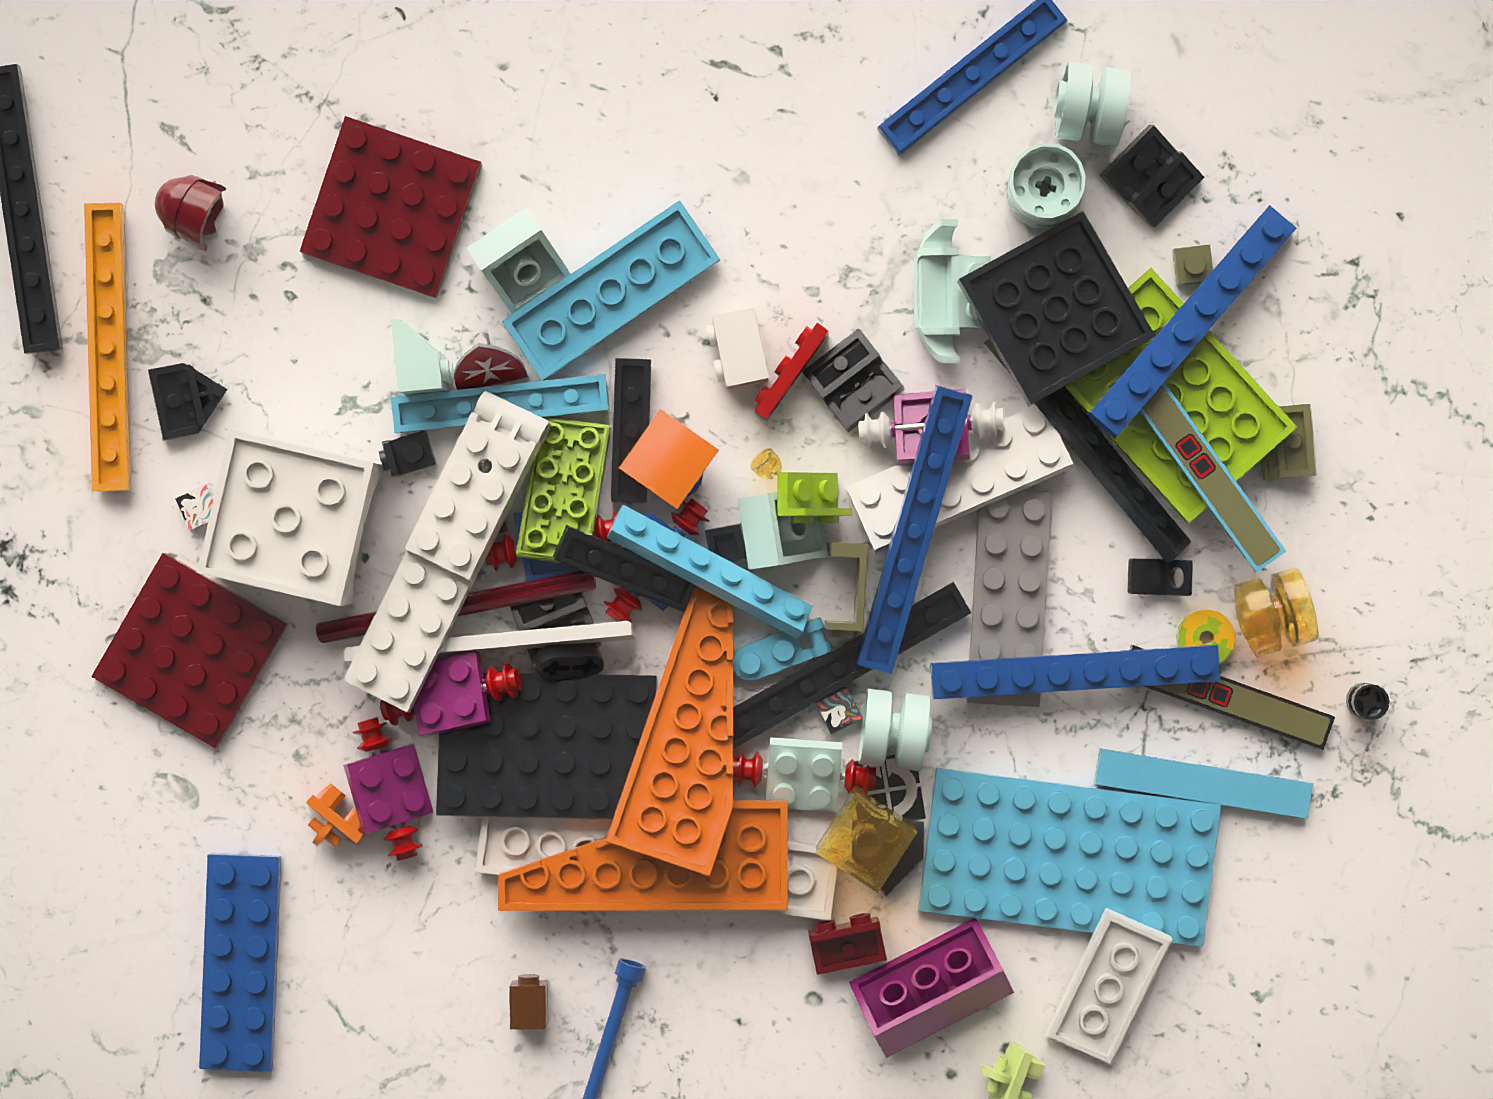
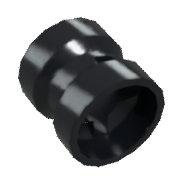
(1375, 701)

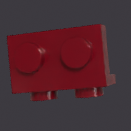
(847, 944)

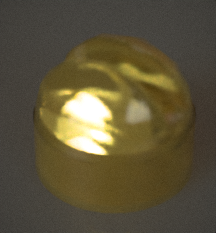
(766, 464)

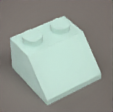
(518, 260)
(418, 363)
(774, 538)

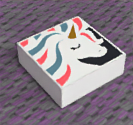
(196, 506)

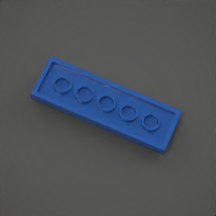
(240, 962)

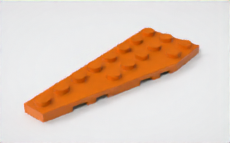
(683, 765)
(605, 877)

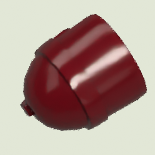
(185, 205)

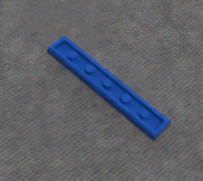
(971, 74)

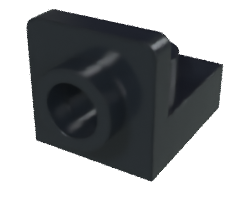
(407, 454)

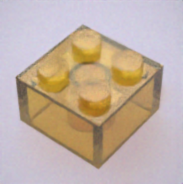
(866, 839)

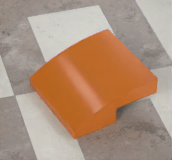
(669, 459)

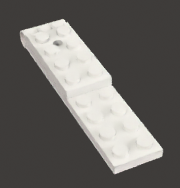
(447, 550)

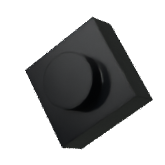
(727, 542)

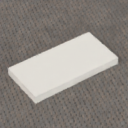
(1108, 986)

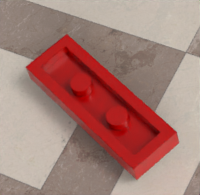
(790, 370)

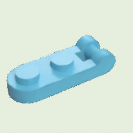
(779, 652)

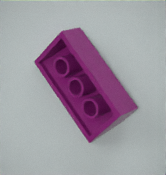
(931, 987)

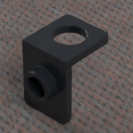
(1157, 577)

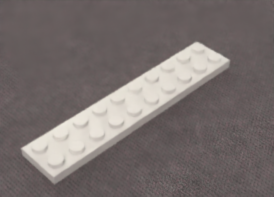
(519, 841)

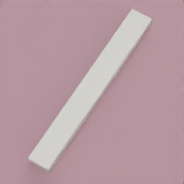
(529, 639)

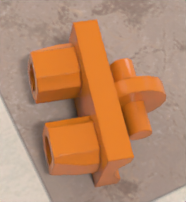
(325, 804)

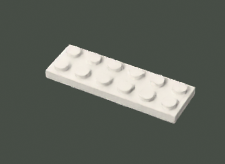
(997, 468)

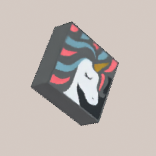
(838, 710)

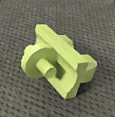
(1010, 1072)

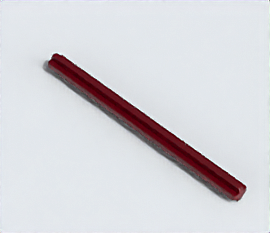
(474, 602)

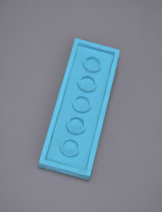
(611, 290)

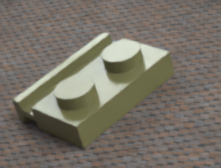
(1296, 452)

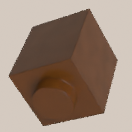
(528, 1002)

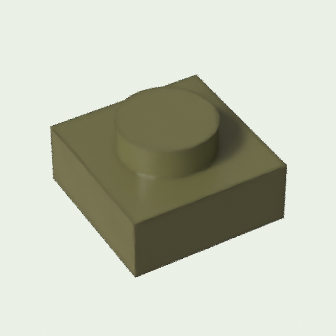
(1192, 264)

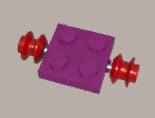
(456, 695)
(388, 789)

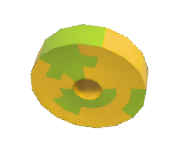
(1211, 621)

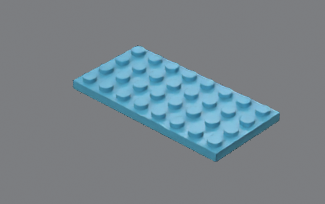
(1067, 854)

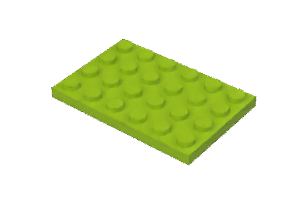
(1212, 389)

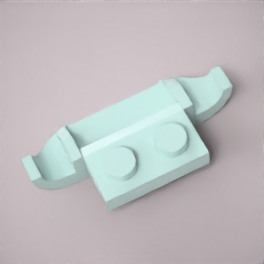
(938, 299)

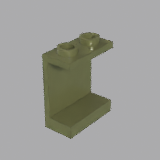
(853, 550)

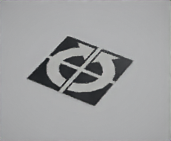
(898, 789)

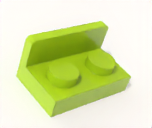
(808, 496)

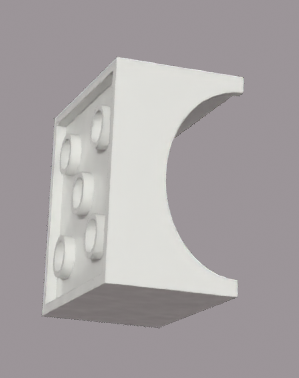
(288, 518)

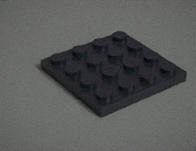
(1056, 308)

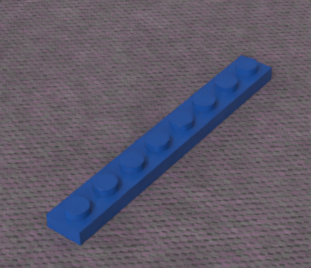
(1191, 322)
(914, 529)
(1075, 672)

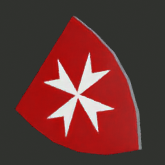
(487, 365)

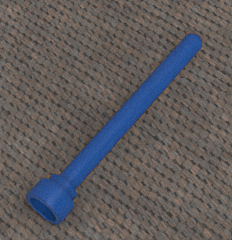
(628, 975)

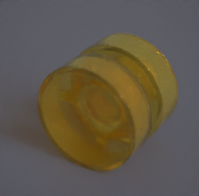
(1286, 609)

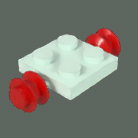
(804, 773)

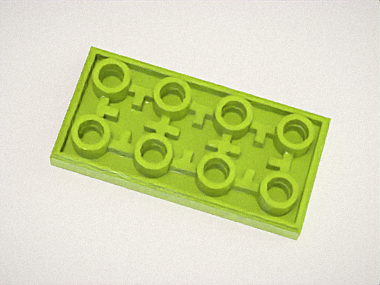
(563, 486)

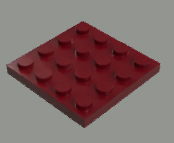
(390, 207)
(189, 650)

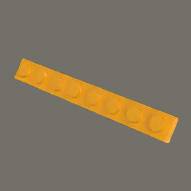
(107, 346)

